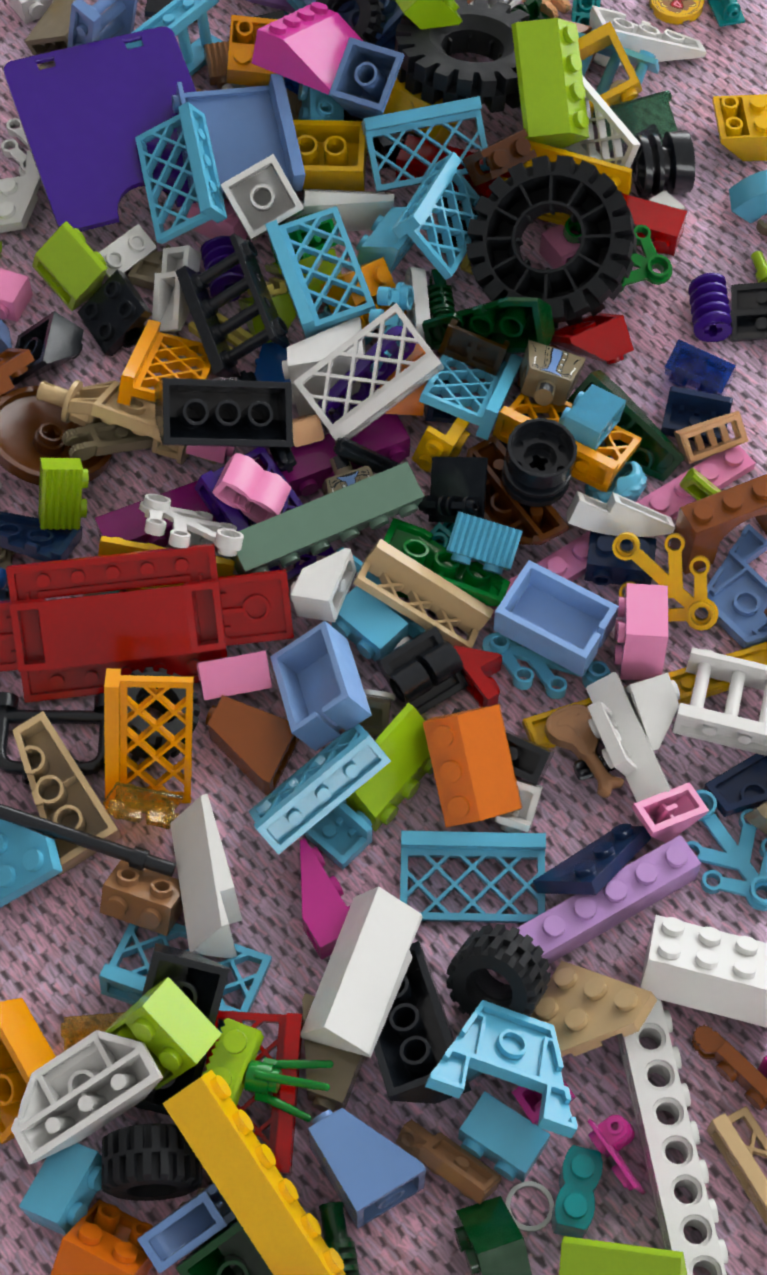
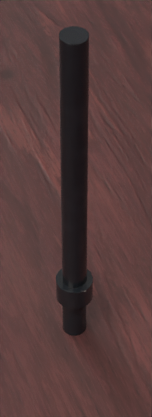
(137, 858)

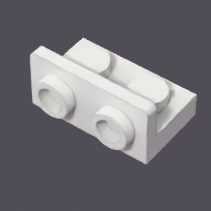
(127, 250)

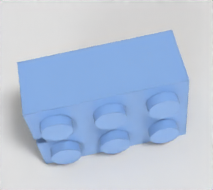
(555, 618)
(320, 686)

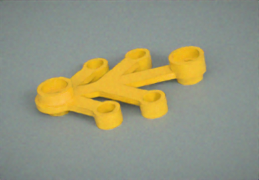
(673, 580)

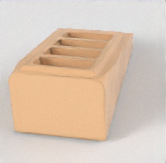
(707, 426)
(307, 430)

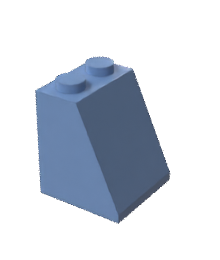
(365, 78)
(363, 1165)

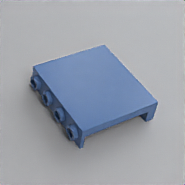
(247, 128)

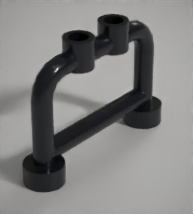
(11, 715)

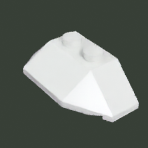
(82, 1092)

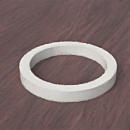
(379, 694)
(550, 1200)

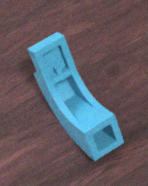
(749, 197)

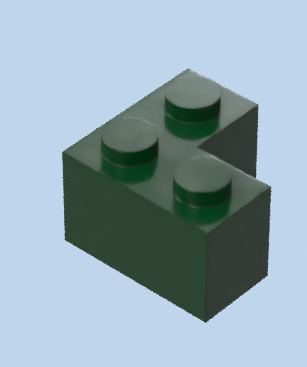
(491, 1240)

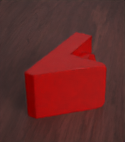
(477, 670)

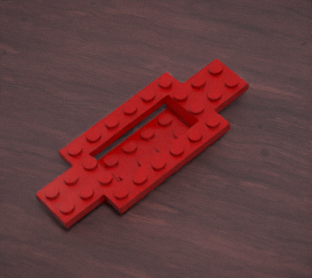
(72, 641)

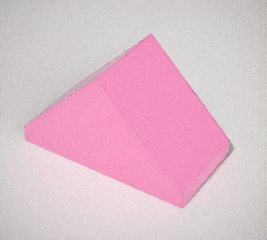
(670, 812)

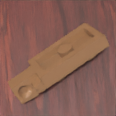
(449, 1161)

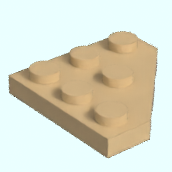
(591, 1008)

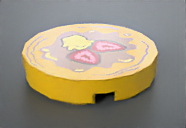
(677, 10)

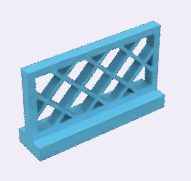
(417, 119)
(199, 161)
(429, 200)
(293, 271)
(486, 406)
(318, 787)
(481, 847)
(128, 985)

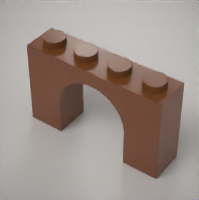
(713, 517)

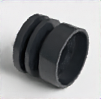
(664, 163)
(538, 462)

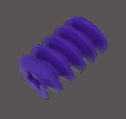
(213, 252)
(710, 307)

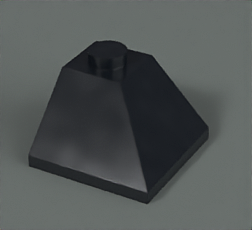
(51, 343)

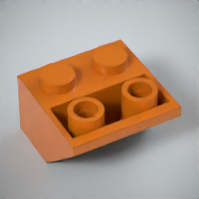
(103, 1244)

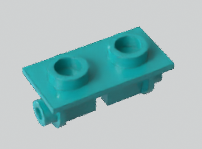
(726, 12)

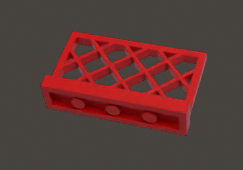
(288, 1048)

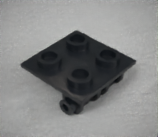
(456, 487)

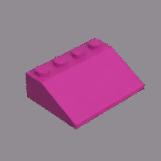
(304, 46)

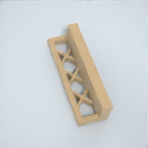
(424, 591)
(740, 1156)

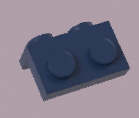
(691, 407)
(606, 568)

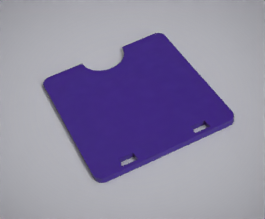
(87, 116)

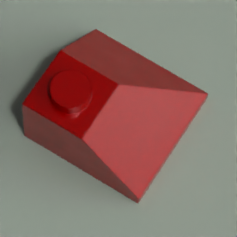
(597, 337)

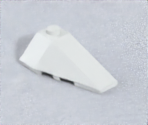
(665, 46)

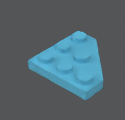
(25, 860)

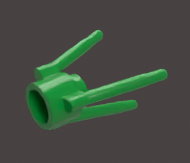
(266, 1078)

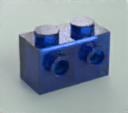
(699, 369)

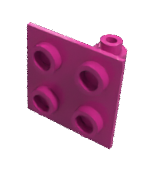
(609, 1139)

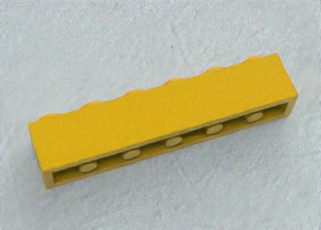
(250, 1181)

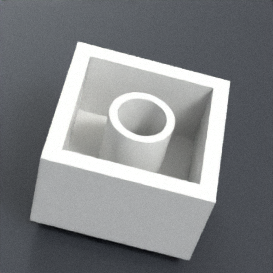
(262, 196)

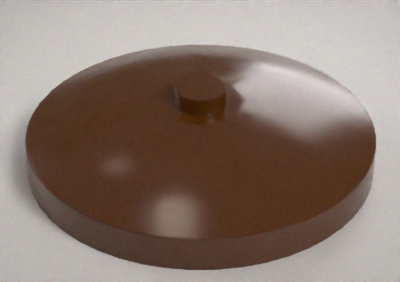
(34, 431)

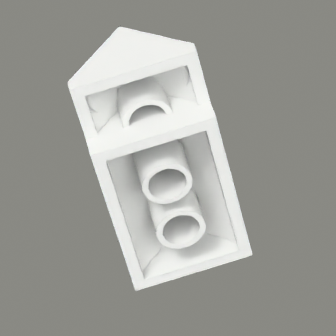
(356, 208)
(204, 881)
(363, 973)

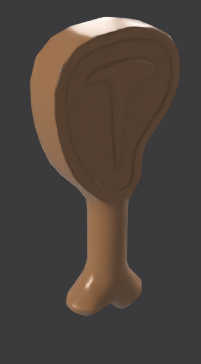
(570, 730)

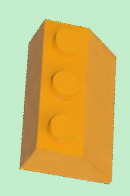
(21, 1053)

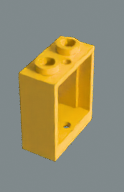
(597, 41)

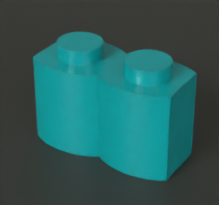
(576, 1198)

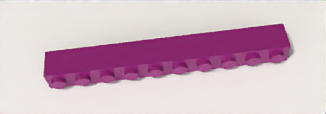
(313, 466)

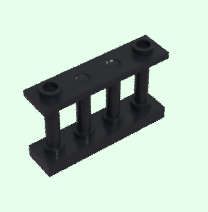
(204, 309)

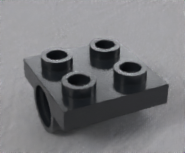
(115, 314)
(423, 671)

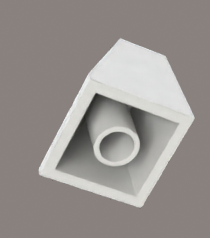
(310, 351)

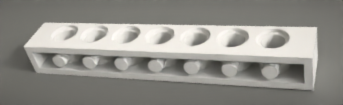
(681, 1135)

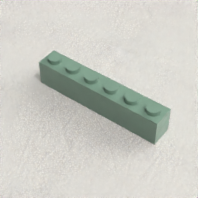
(328, 519)

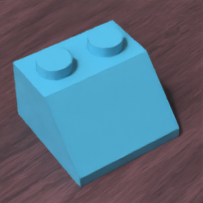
(384, 241)

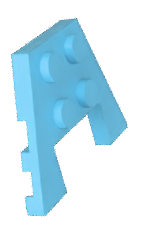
(514, 1050)

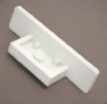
(624, 737)

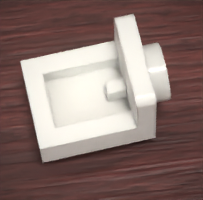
(523, 818)

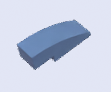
(186, 1228)

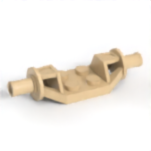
(99, 403)

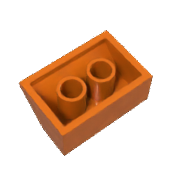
(472, 765)

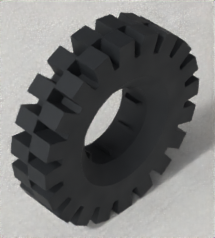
(437, 75)
(551, 188)

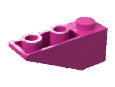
(321, 901)

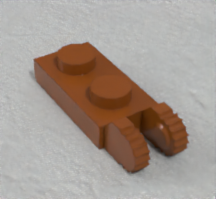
(731, 1064)

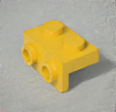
(439, 445)

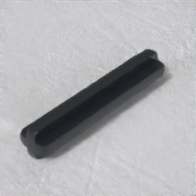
(362, 455)

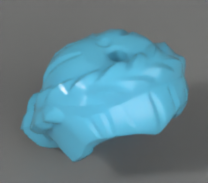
(628, 483)

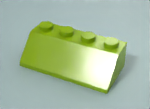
(550, 81)

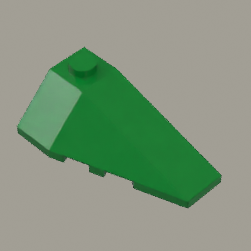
(471, 578)

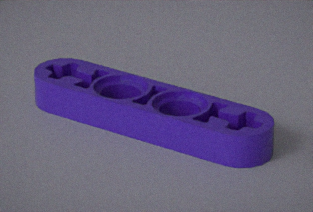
(363, 371)

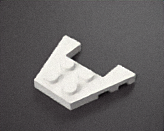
(19, 197)

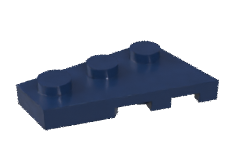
(595, 864)

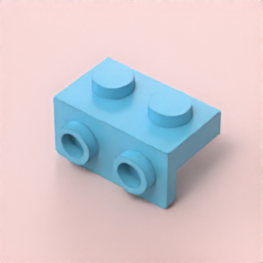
(341, 834)

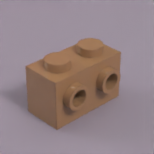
(142, 898)

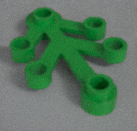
(645, 264)

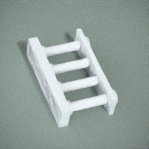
(724, 727)

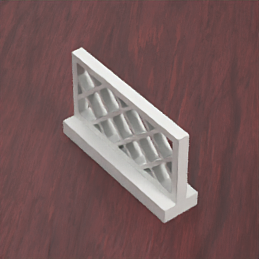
(617, 128)
(385, 397)

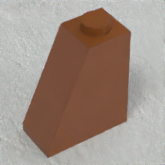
(252, 740)

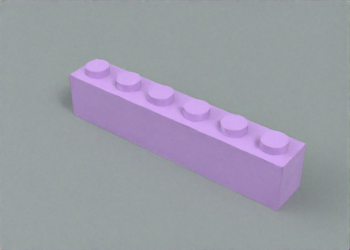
(626, 894)

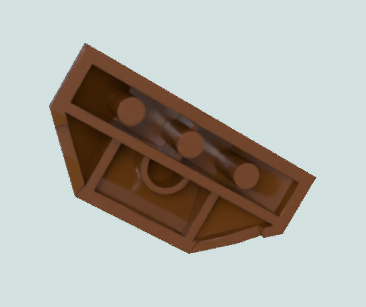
(537, 523)

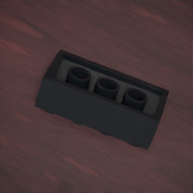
(224, 413)
(204, 985)
(414, 1036)

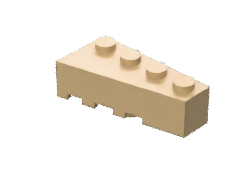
(61, 788)

